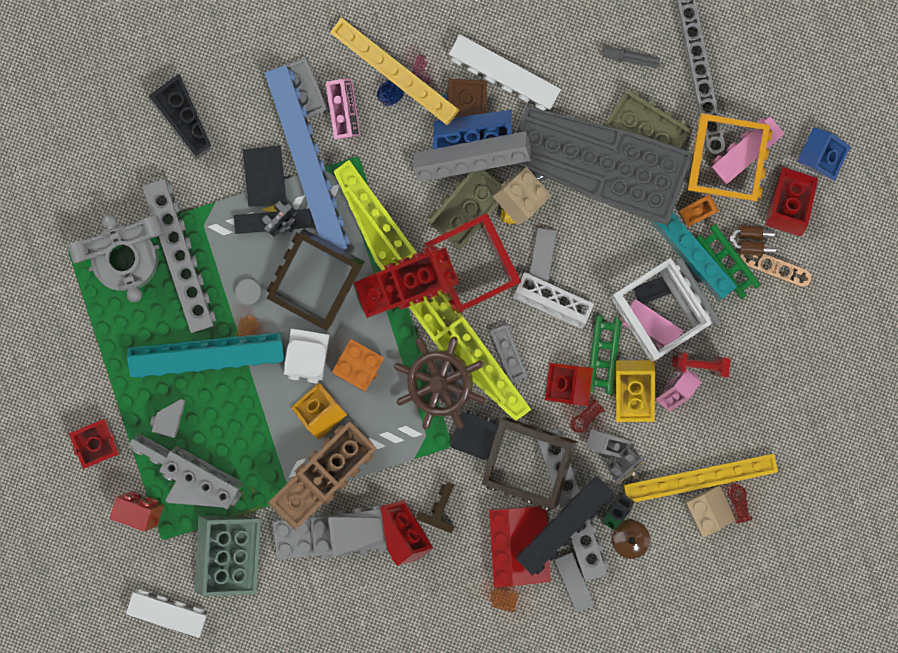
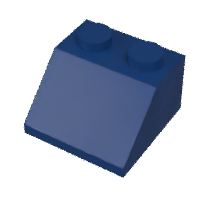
(824, 153)

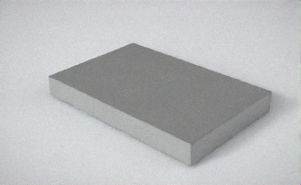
(308, 88)

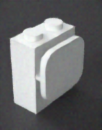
(306, 355)

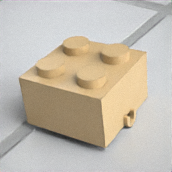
(522, 195)

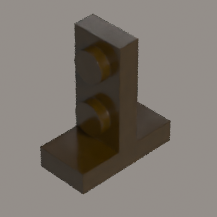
(438, 509)

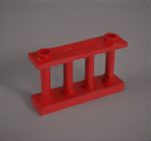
(719, 366)

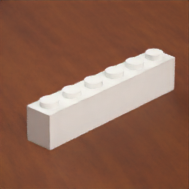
(503, 72)

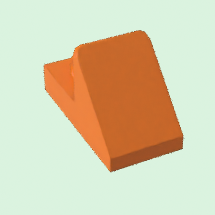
(698, 210)

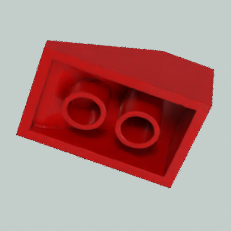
(792, 202)
(403, 534)

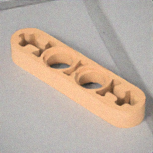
(774, 270)

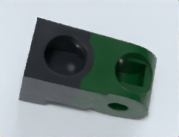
(618, 511)

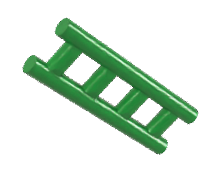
(729, 250)
(613, 346)

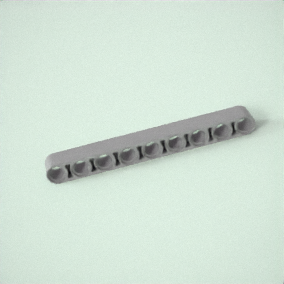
(697, 80)

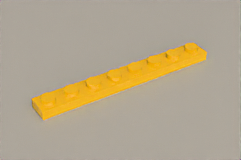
(394, 71)
(701, 478)

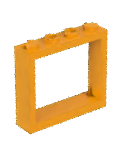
(698, 149)

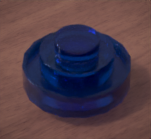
(389, 93)

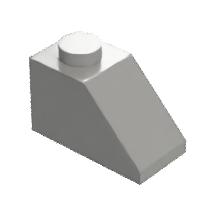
(168, 420)
(607, 443)

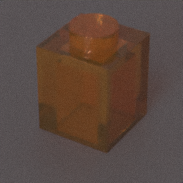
(503, 599)

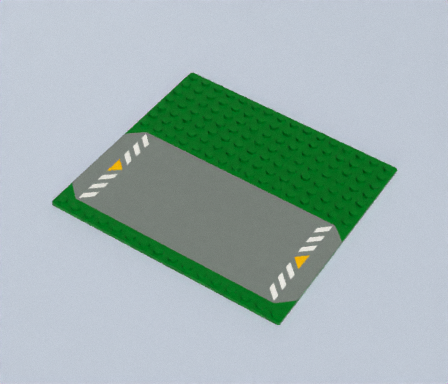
(244, 413)

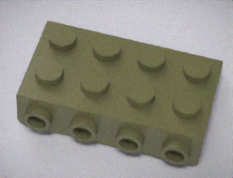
(643, 118)
(468, 201)

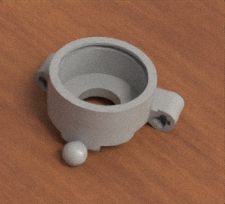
(136, 237)

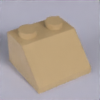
(710, 511)

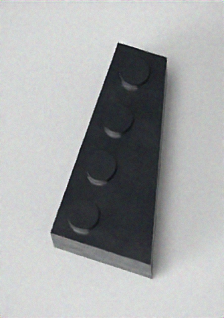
(180, 114)

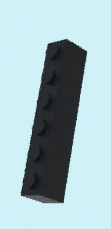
(564, 525)

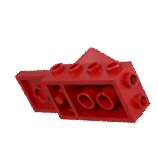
(407, 282)

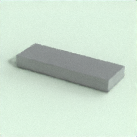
(542, 254)
(508, 353)
(574, 582)

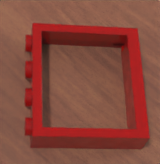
(500, 252)

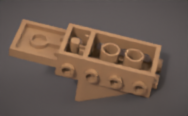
(323, 475)

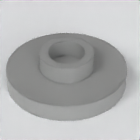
(248, 291)

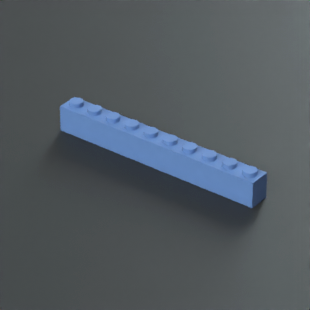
(305, 156)

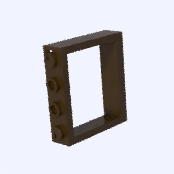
(330, 249)
(539, 434)

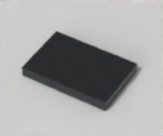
(264, 176)

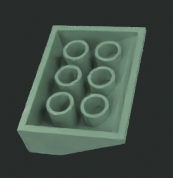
(227, 555)

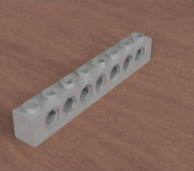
(195, 323)
(589, 570)

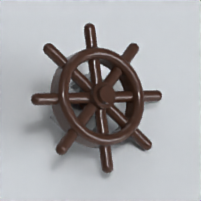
(446, 380)

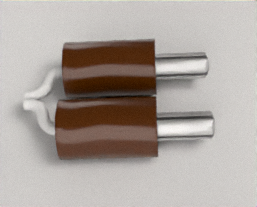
(752, 247)

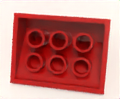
(510, 533)

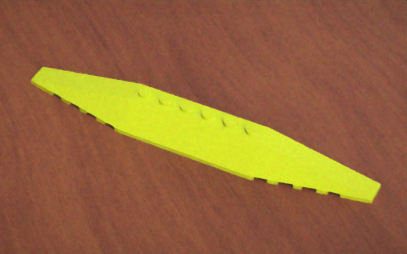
(435, 314)

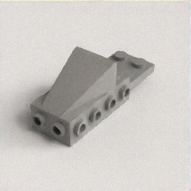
(195, 479)
(332, 534)

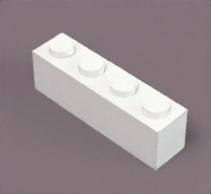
(167, 613)

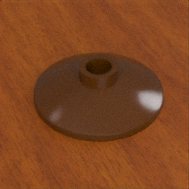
(624, 532)

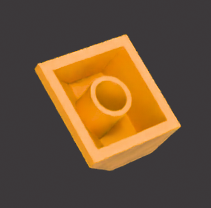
(318, 411)

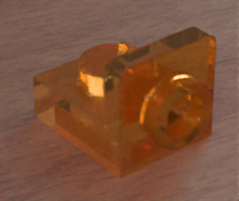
(247, 326)

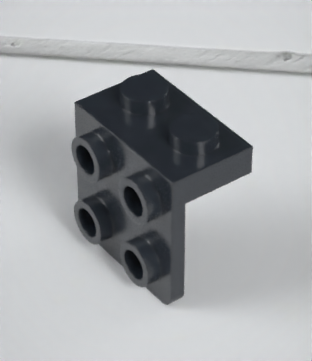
(475, 435)

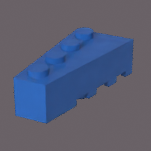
(472, 128)

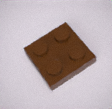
(467, 96)

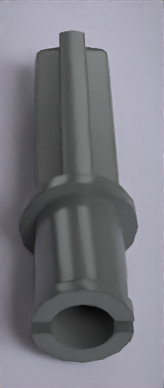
(631, 57)

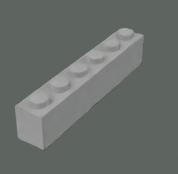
(472, 156)

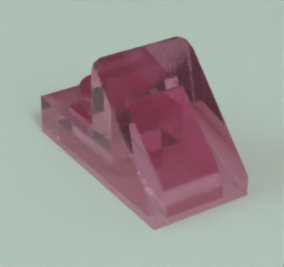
(420, 66)

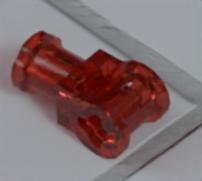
(587, 416)
(740, 503)

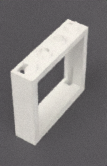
(635, 326)

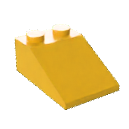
(635, 391)

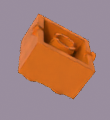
(358, 365)

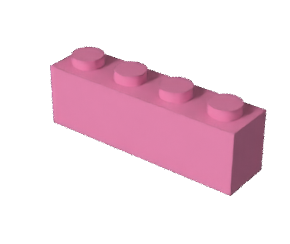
(743, 153)

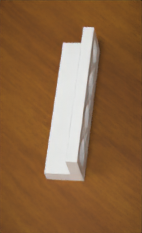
(550, 307)

